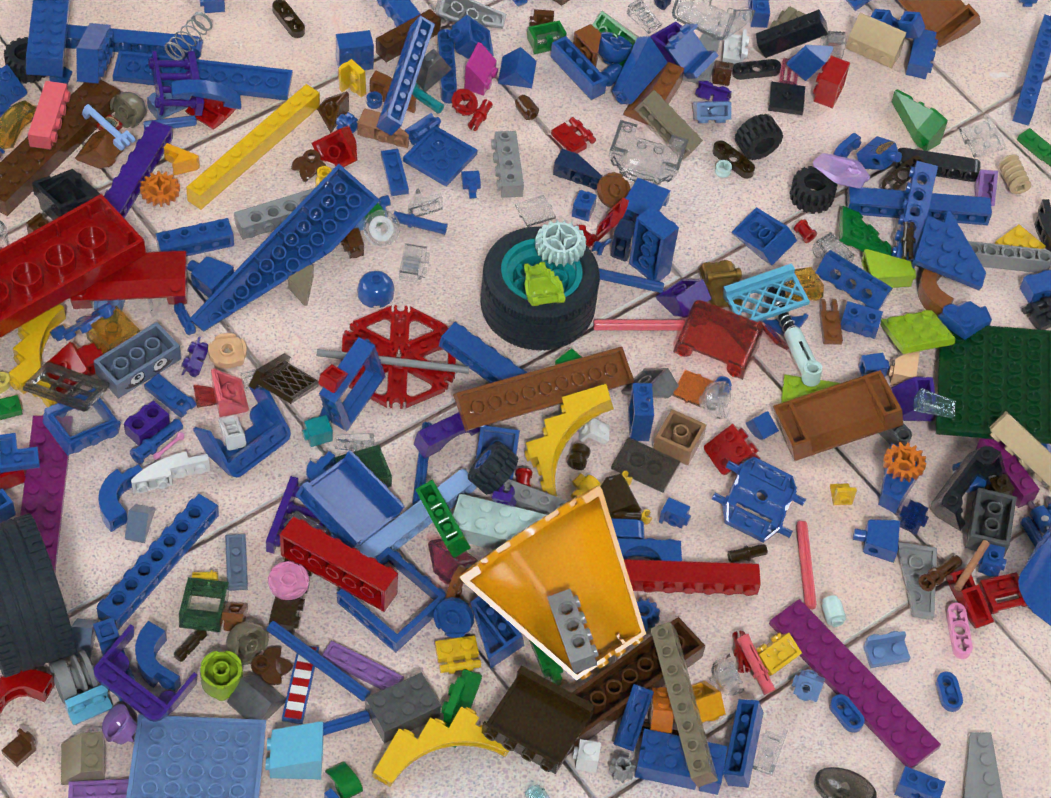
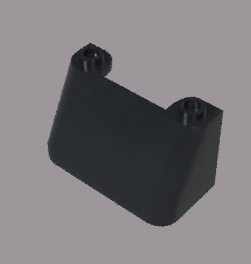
(948, 502)

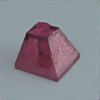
(443, 563)

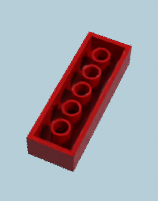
(339, 563)

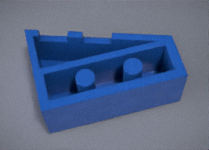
(893, 491)
(496, 632)

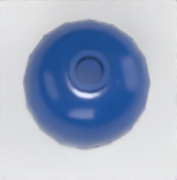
(613, 49)
(375, 289)

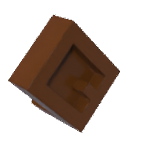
(541, 17)
(722, 73)
(20, 748)

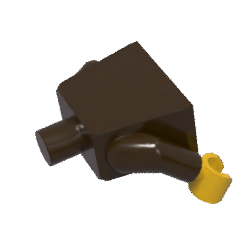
(621, 499)

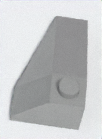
(483, 14)

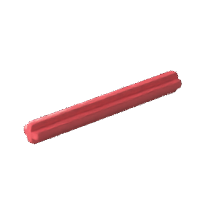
(638, 324)
(806, 564)

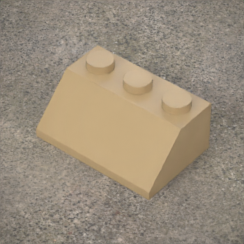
(876, 40)

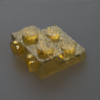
(810, 283)

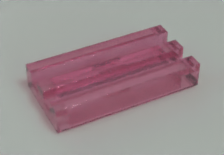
(785, 60)

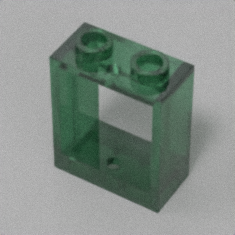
(203, 619)

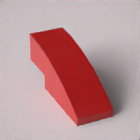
(972, 599)

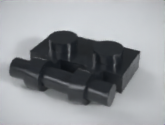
(1040, 318)

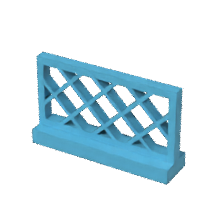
(760, 284)

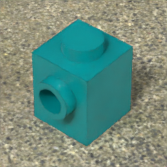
(317, 431)

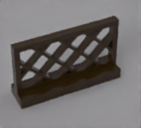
(283, 379)

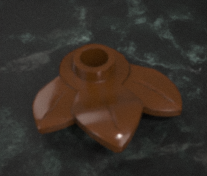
(306, 166)
(274, 666)

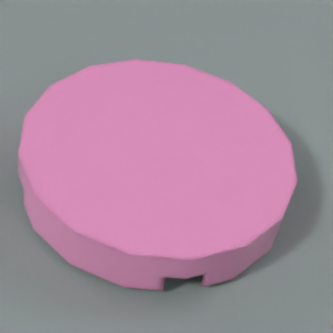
(288, 580)

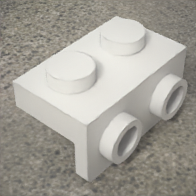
(734, 48)

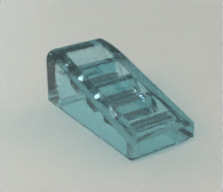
(922, 404)

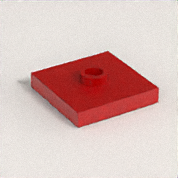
(69, 358)

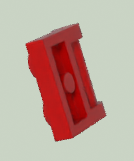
(1001, 587)

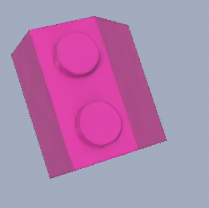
(480, 70)

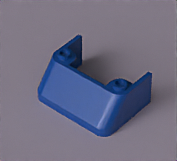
(262, 438)

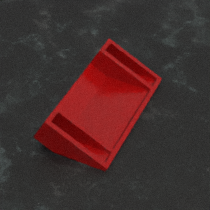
(146, 278)

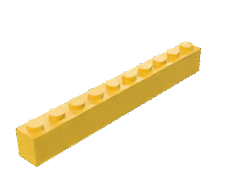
(253, 147)

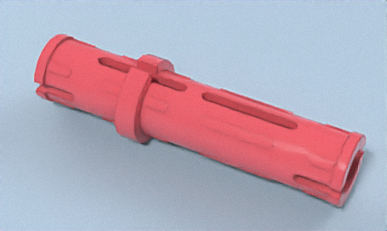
(756, 664)

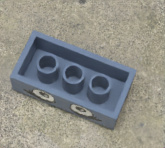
(137, 359)

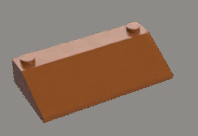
(945, 17)
(838, 415)

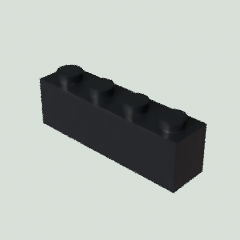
(792, 33)

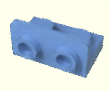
(886, 649)

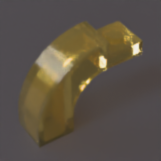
(14, 121)

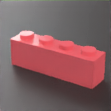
(48, 115)

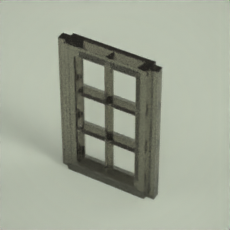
(64, 373)

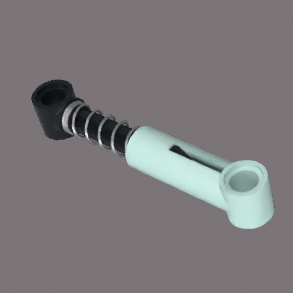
(809, 367)

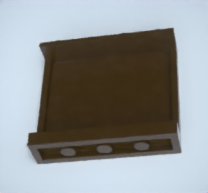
(538, 720)

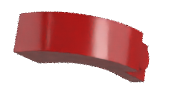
(27, 683)

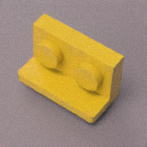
(352, 77)
(778, 652)

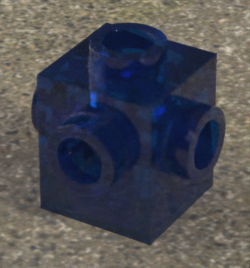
(913, 517)

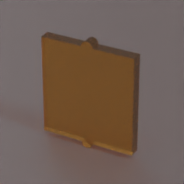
(691, 387)

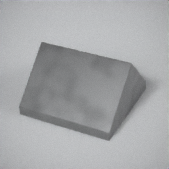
(255, 698)

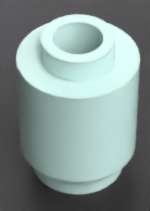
(833, 611)

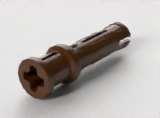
(937, 575)

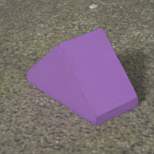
(986, 184)

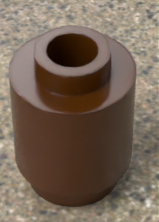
(526, 107)

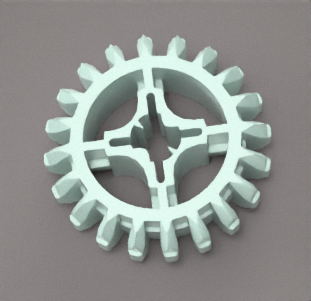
(560, 243)

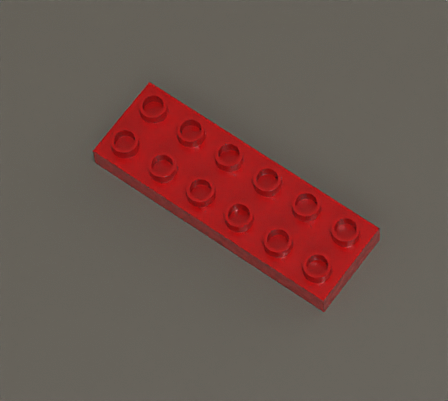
(63, 260)

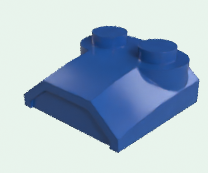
(964, 318)

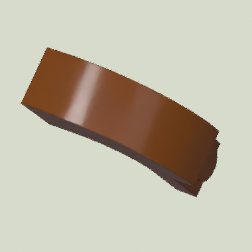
(930, 294)

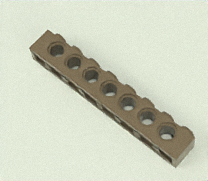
(684, 705)

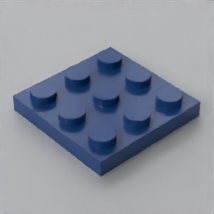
(440, 155)

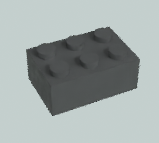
(991, 519)
(402, 707)

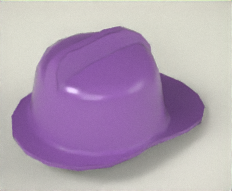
(119, 725)

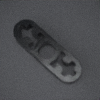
(768, 68)

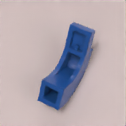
(109, 494)
(146, 648)

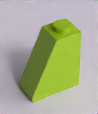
(888, 269)

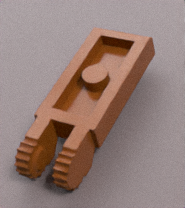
(830, 323)

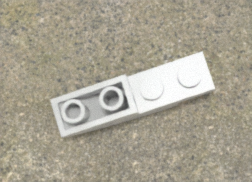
(163, 471)

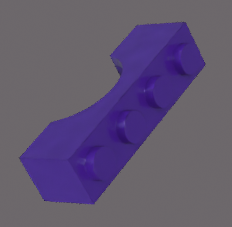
(435, 437)

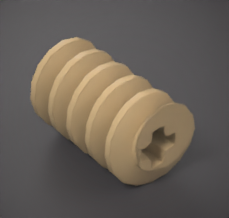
(1014, 174)

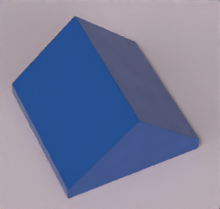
(809, 60)
(517, 69)

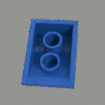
(765, 235)
(491, 435)

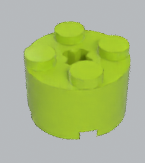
(220, 674)

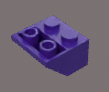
(905, 396)

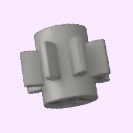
(617, 771)

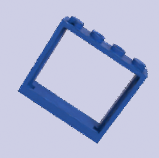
(345, 413)
(379, 628)

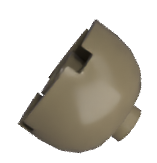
(128, 109)
(247, 641)

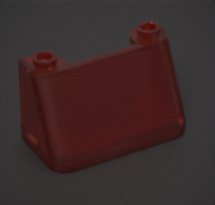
(720, 336)

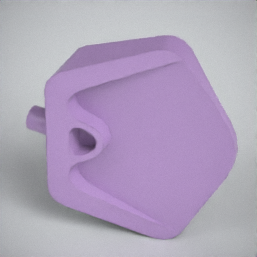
(842, 170)

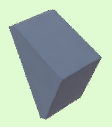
(139, 523)
(84, 635)

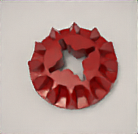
(465, 95)

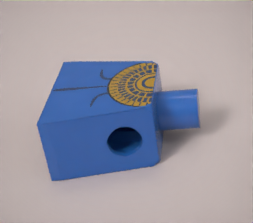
(879, 154)

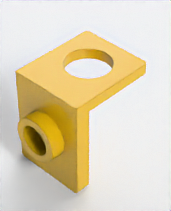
(844, 494)

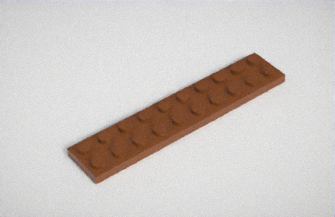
(541, 388)

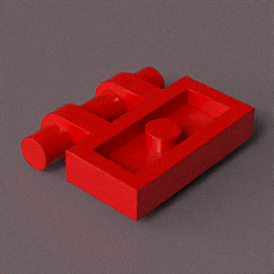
(569, 139)

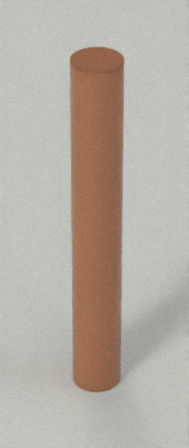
(971, 565)

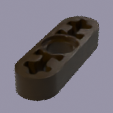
(277, 7)
(740, 165)
(889, 179)

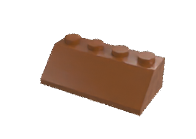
(665, 83)

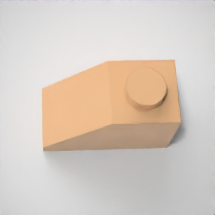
(904, 368)

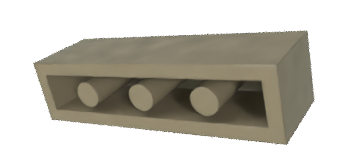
(667, 121)

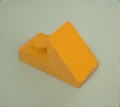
(182, 160)

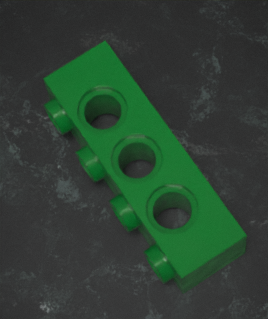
(443, 518)

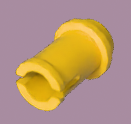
(206, 575)

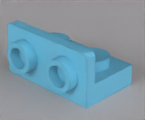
(88, 704)

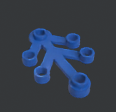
(83, 323)

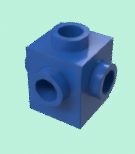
(992, 561)

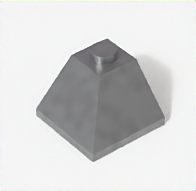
(432, 70)
(662, 382)

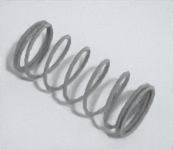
(193, 18)

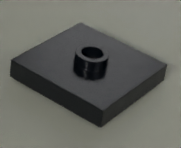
(786, 98)

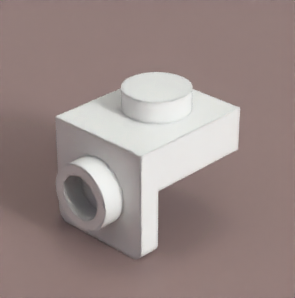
(595, 430)

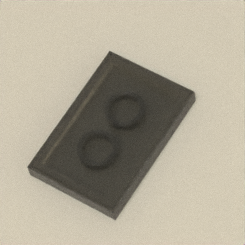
(646, 464)

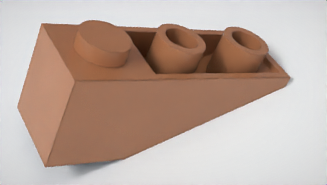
(367, 128)

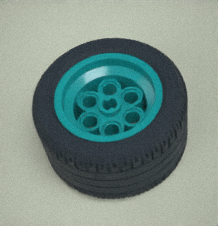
(506, 303)

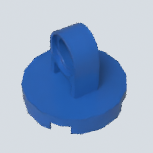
(454, 617)

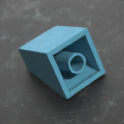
(296, 752)

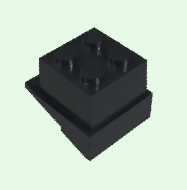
(62, 193)

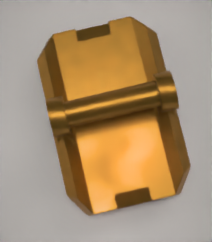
(717, 276)

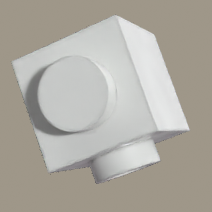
(587, 755)

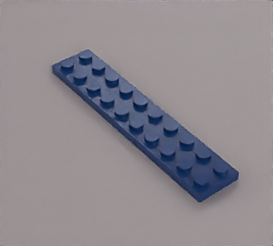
(244, 79)

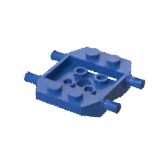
(752, 478)

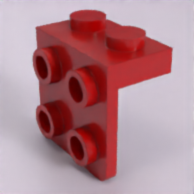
(732, 446)

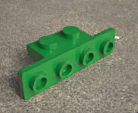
(461, 695)

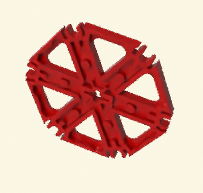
(415, 350)

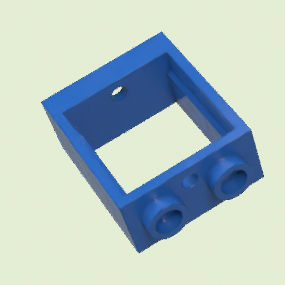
(641, 411)

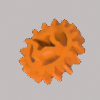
(168, 192)
(904, 462)

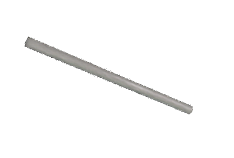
(401, 362)

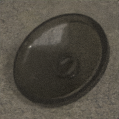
(842, 783)

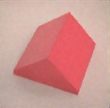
(228, 393)

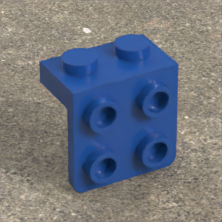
(10, 88)

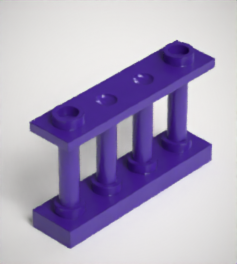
(191, 74)
(285, 508)

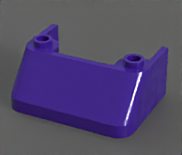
(111, 674)

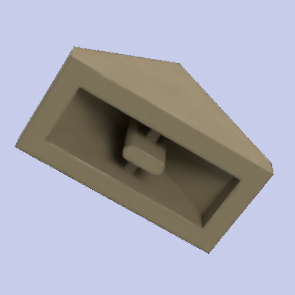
(301, 283)

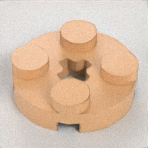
(227, 360)

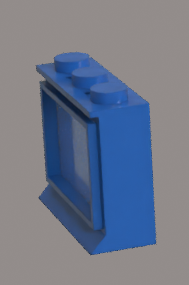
(80, 429)

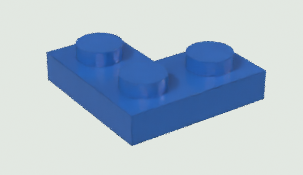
(16, 459)

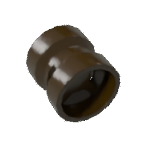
(578, 456)

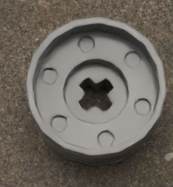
(73, 677)

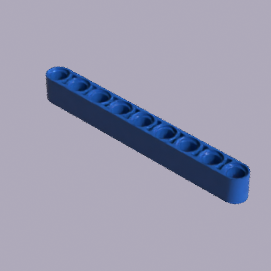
(139, 41)

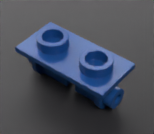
(421, 127)

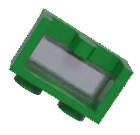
(543, 35)

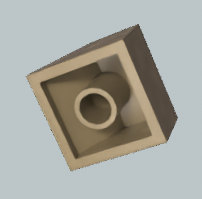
(83, 758)

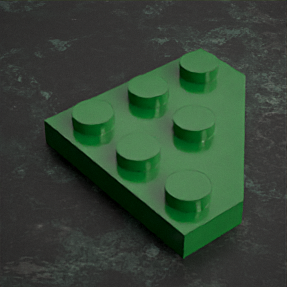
(856, 233)

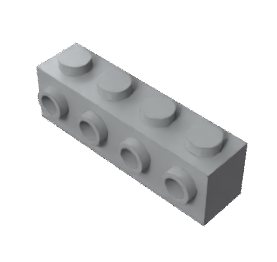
(508, 164)

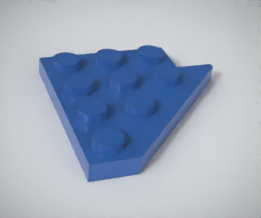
(948, 252)

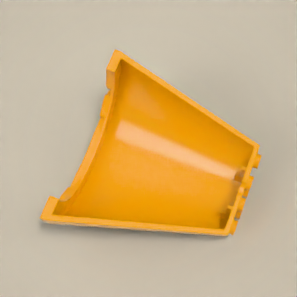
(558, 553)

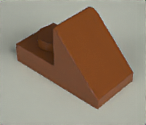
(234, 614)

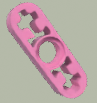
(957, 638)

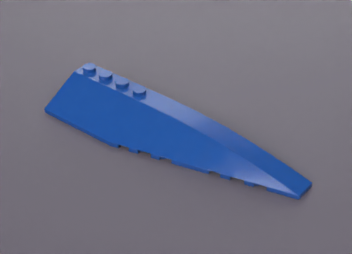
(297, 242)

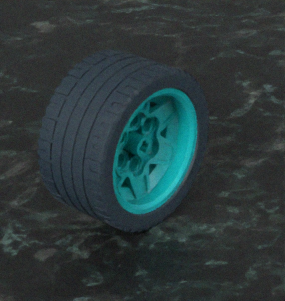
(31, 603)

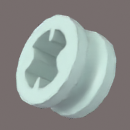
(723, 164)

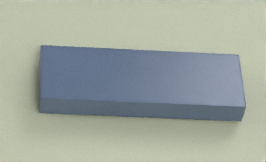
(236, 562)

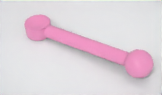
(180, 436)

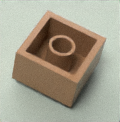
(680, 436)

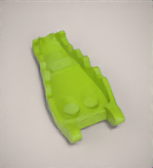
(542, 285)

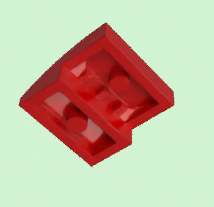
(213, 113)
(612, 218)

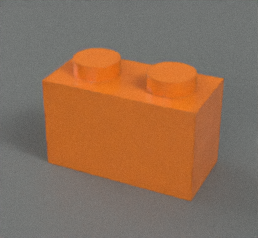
(661, 711)

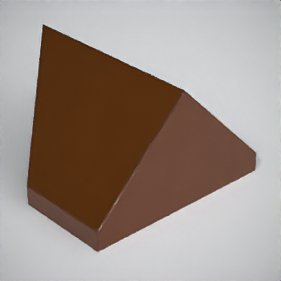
(332, 108)

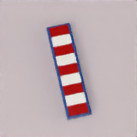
(299, 690)

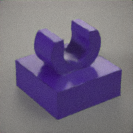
(505, 498)

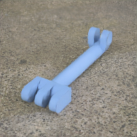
(120, 139)

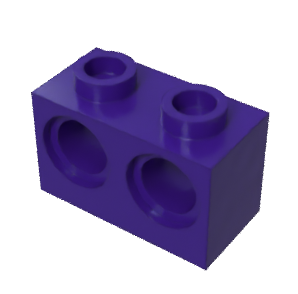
(147, 425)

